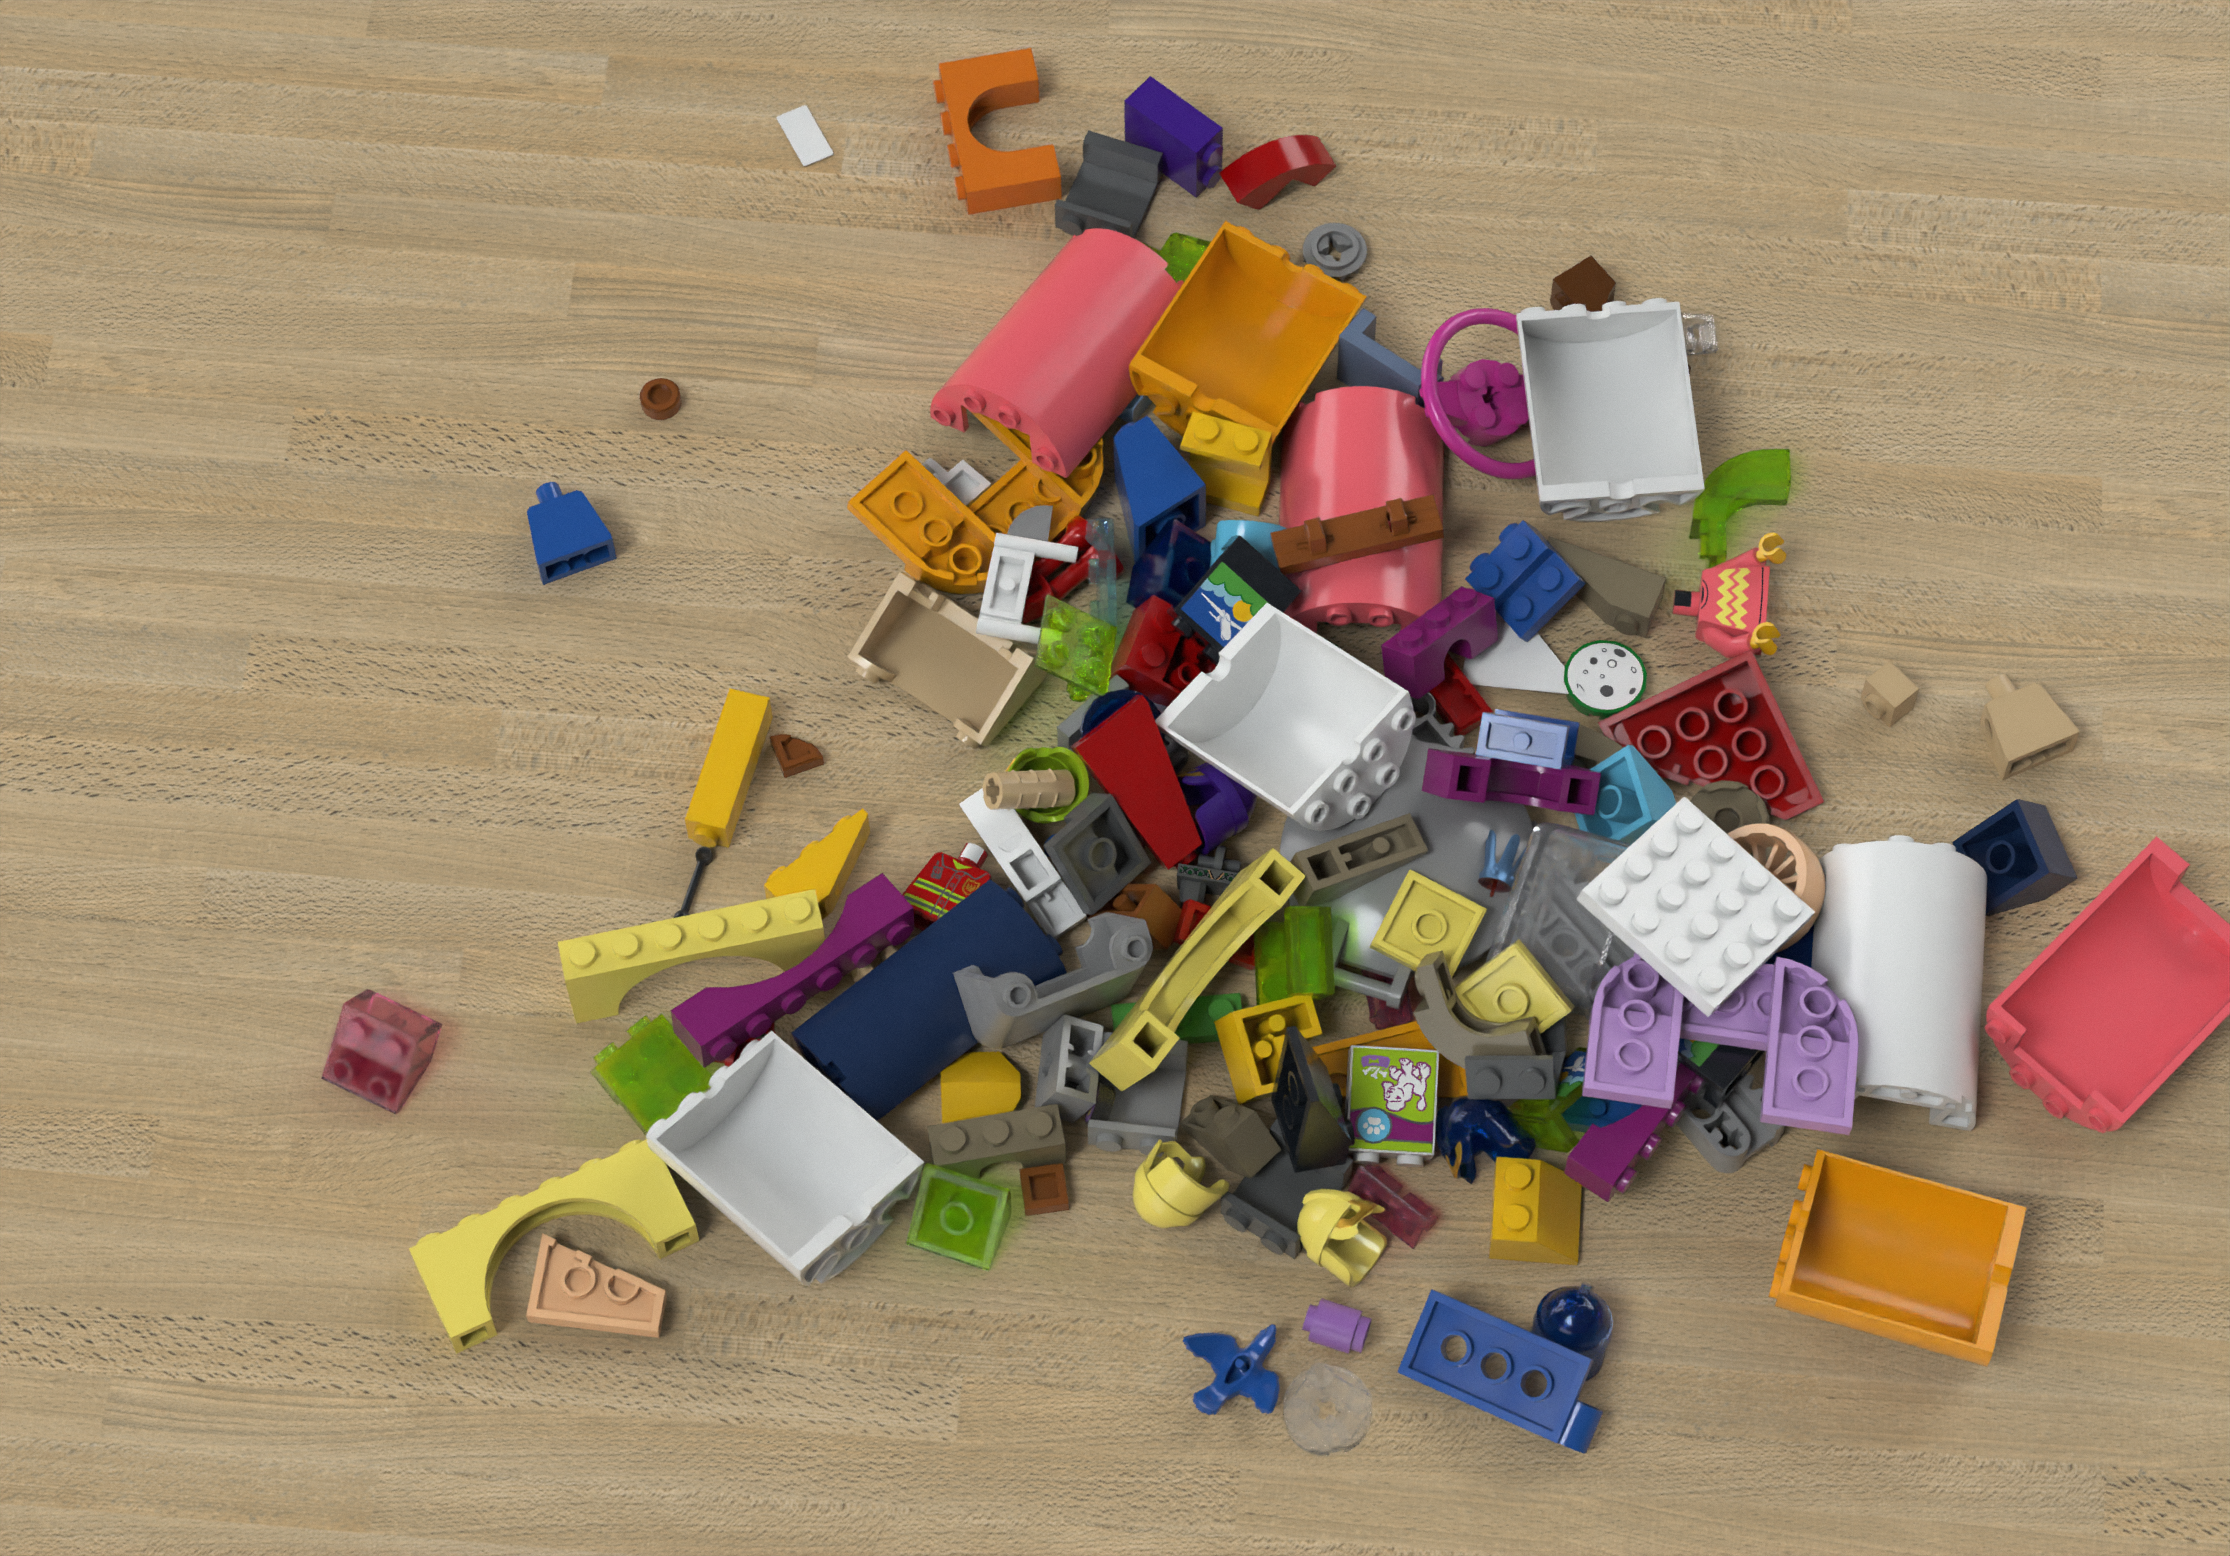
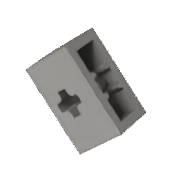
(1065, 1068)

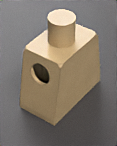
(2024, 727)

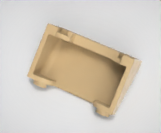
(933, 653)

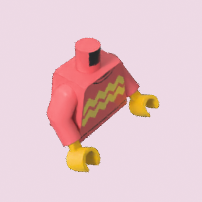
(1734, 602)

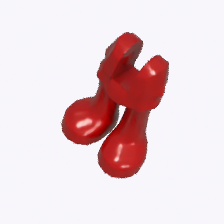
(1068, 579)

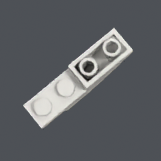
(1025, 865)

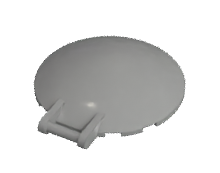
(1455, 856)

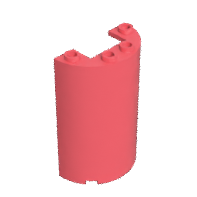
(1065, 349)
(1352, 456)
(2117, 996)

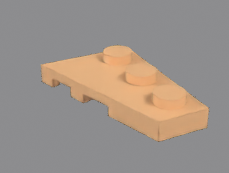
(586, 1294)

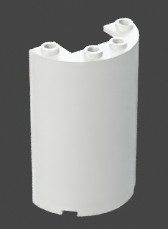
(1908, 956)

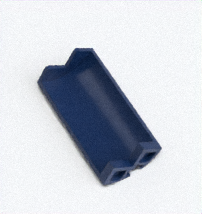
(907, 1012)

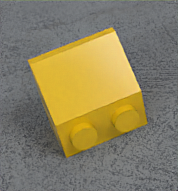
(1534, 1213)

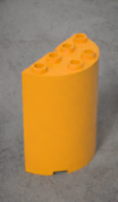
(1242, 335)
(1898, 1257)

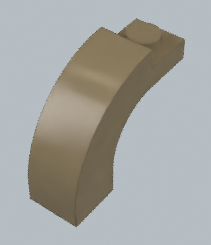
(1459, 1032)

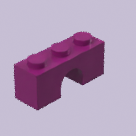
(1457, 624)

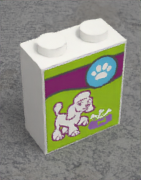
(1392, 1104)

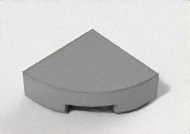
(1032, 523)

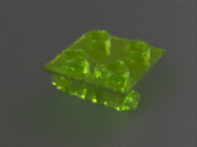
(1075, 648)

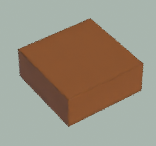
(1044, 1189)

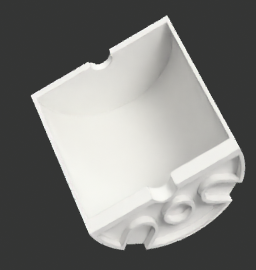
(1610, 409)
(1296, 722)
(789, 1159)

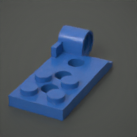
(1552, 1415)

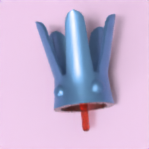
(1499, 876)

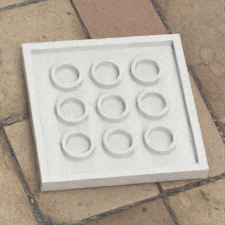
(1695, 906)

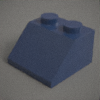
(2019, 856)

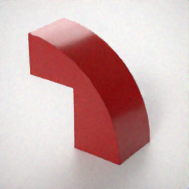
(1271, 166)

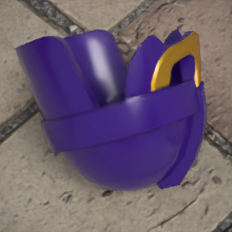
(1225, 805)

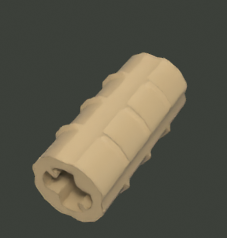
(1028, 789)

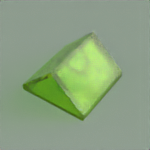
(959, 1217)

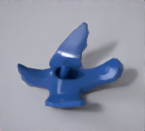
(1236, 1370)

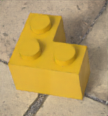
(1255, 1039)

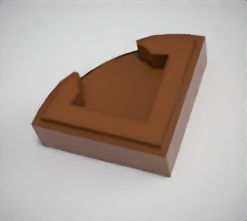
(795, 754)

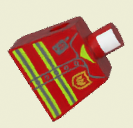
(945, 884)

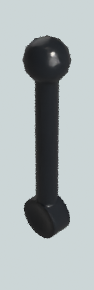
(703, 858)

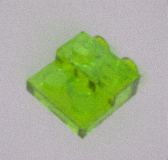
(650, 1072)

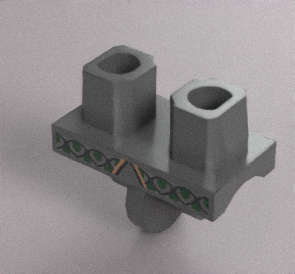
(1208, 877)

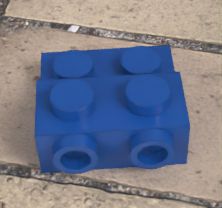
(1524, 579)

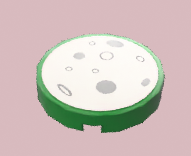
(1608, 675)

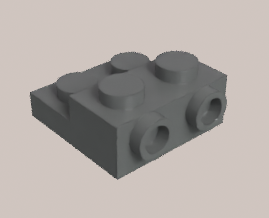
(1097, 851)

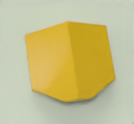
(979, 1086)

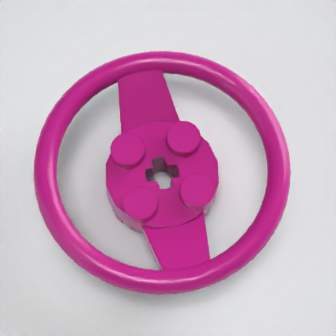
(1479, 400)

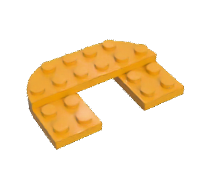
(952, 542)

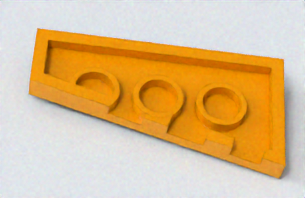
(1335, 1056)

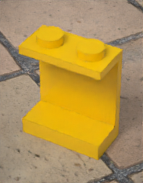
(1230, 461)

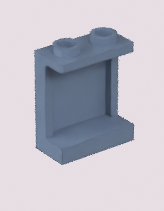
(1370, 364)

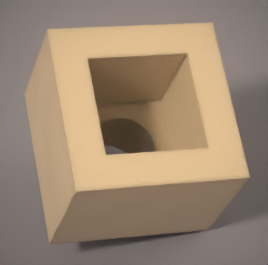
(1889, 694)

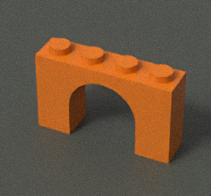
(987, 176)

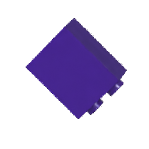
(1183, 134)

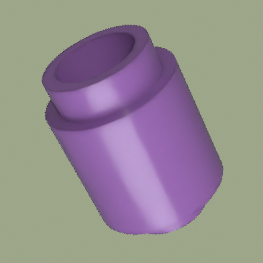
(1337, 1326)

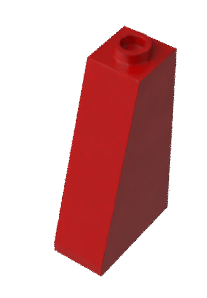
(1134, 767)

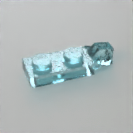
(1102, 569)

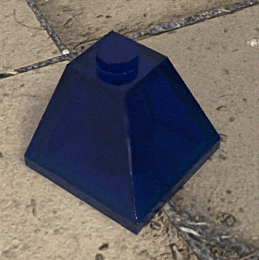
(1169, 565)

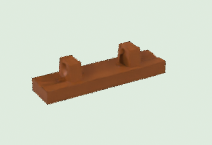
(1357, 534)

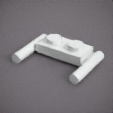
(1009, 584)

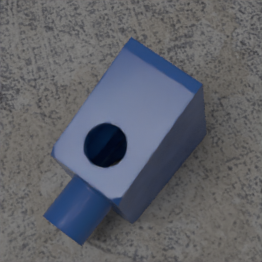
(567, 533)

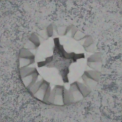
(1345, 240)

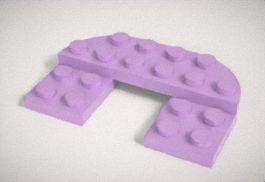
(1778, 1010)

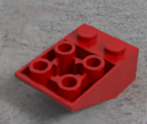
(1156, 656)

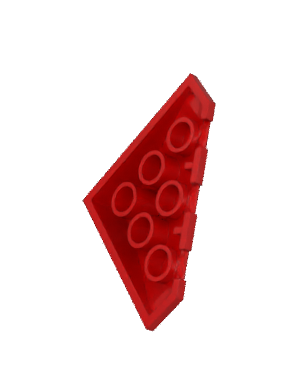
(1719, 730)

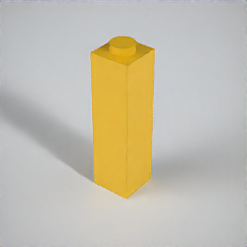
(728, 768)

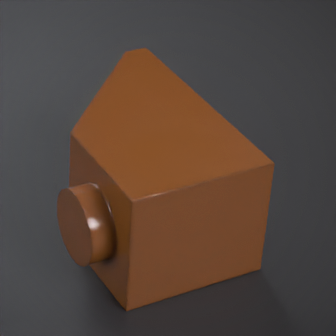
(1150, 904)

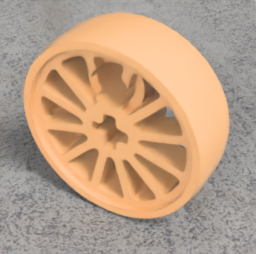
(1810, 881)

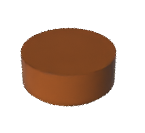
(660, 399)

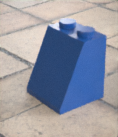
(1154, 484)

